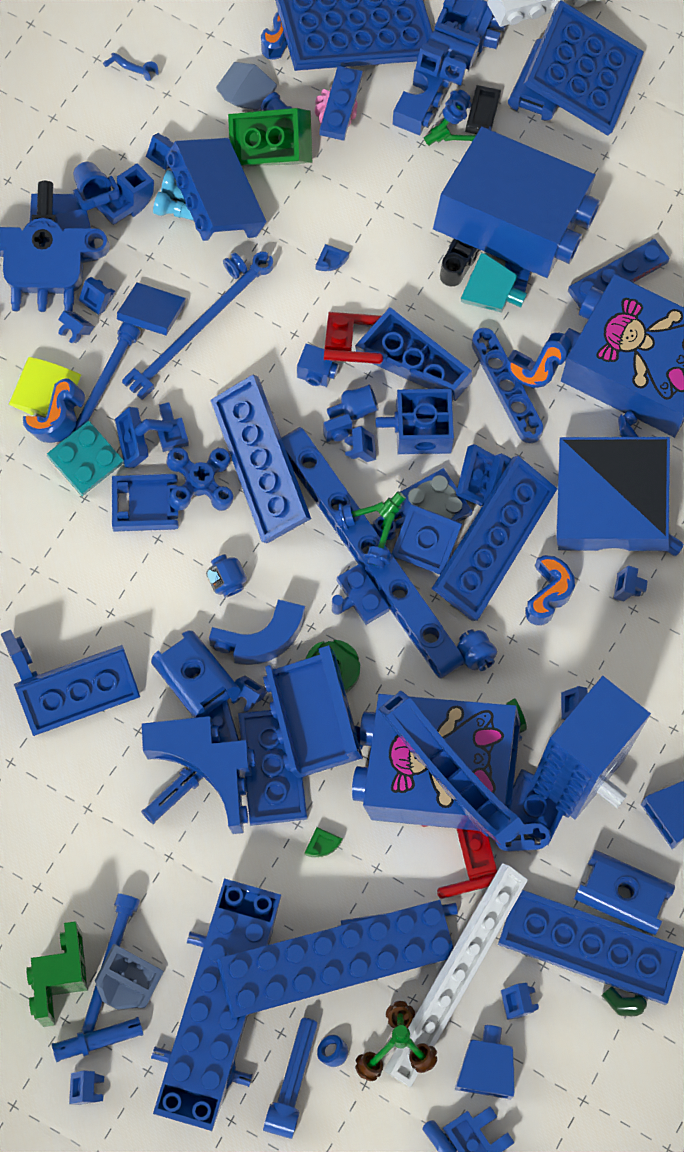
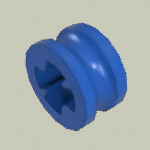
(235, 265)

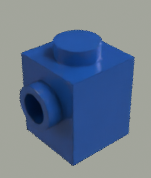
(314, 368)

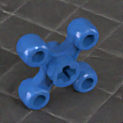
(193, 472)

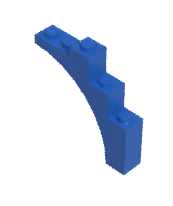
(452, 774)

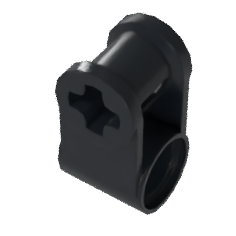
(458, 257)

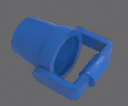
(93, 186)

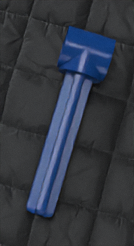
(283, 1115)

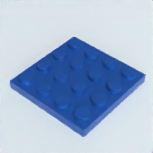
(583, 68)

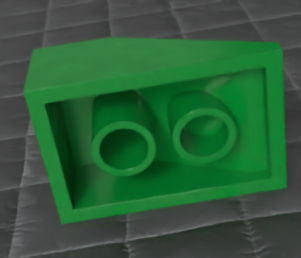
(271, 137)

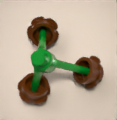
(421, 1056)

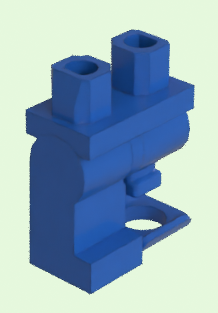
(473, 16)
(449, 48)

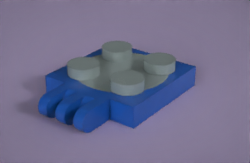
(437, 495)

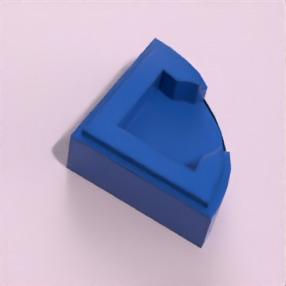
(331, 258)

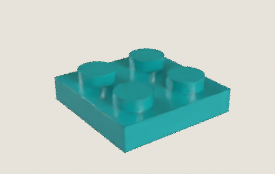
(85, 458)

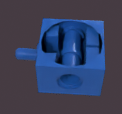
(422, 421)

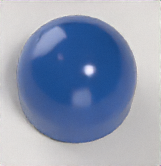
(340, 1054)

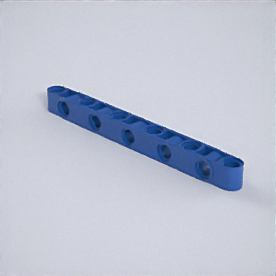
(410, 610)

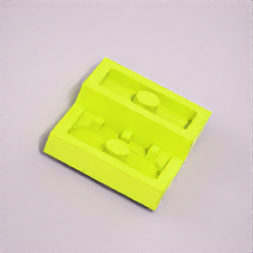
(37, 384)

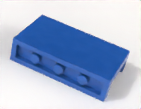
(215, 187)
(312, 714)

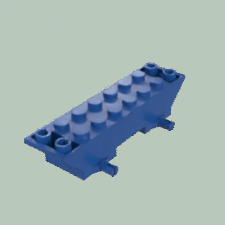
(208, 1038)

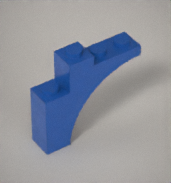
(196, 746)

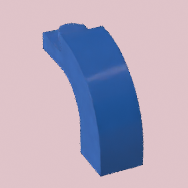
(266, 643)

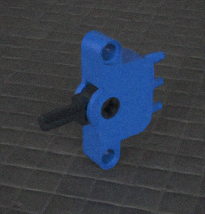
(49, 268)

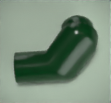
(624, 1006)

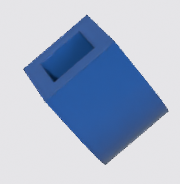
(135, 190)

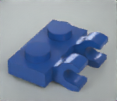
(467, 1137)

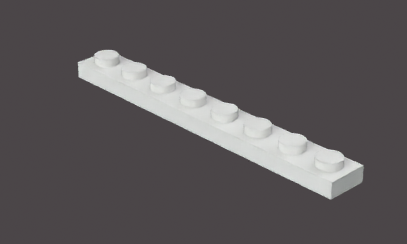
(459, 968)

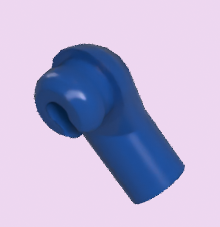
(625, 422)
(437, 1137)

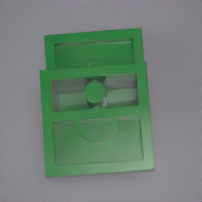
(57, 974)

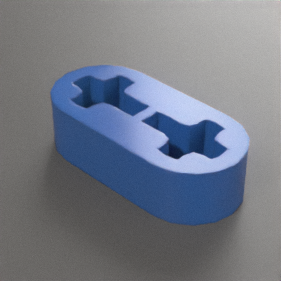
(528, 843)

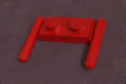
(340, 336)
(478, 862)

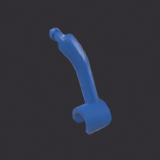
(148, 67)

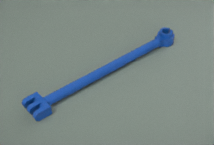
(143, 379)

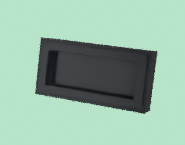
(483, 109)

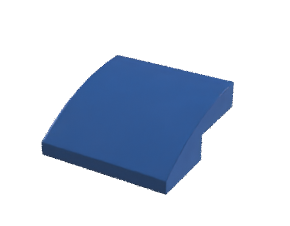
(480, 474)

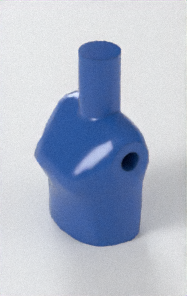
(355, 403)

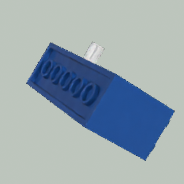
(590, 750)

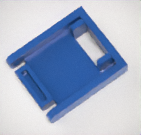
(147, 503)

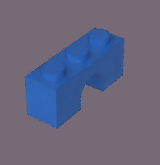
(415, 111)

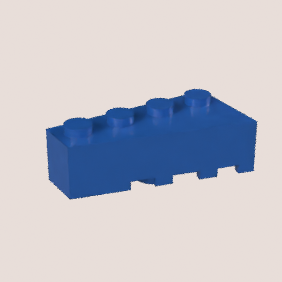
(414, 355)

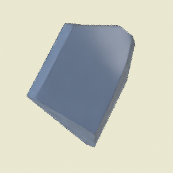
(245, 86)
(126, 979)

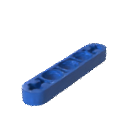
(509, 397)

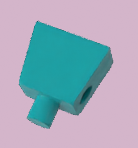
(492, 286)

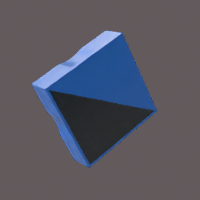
(613, 493)

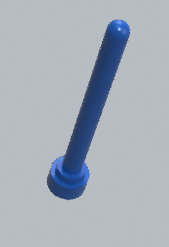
(126, 336)
(125, 907)

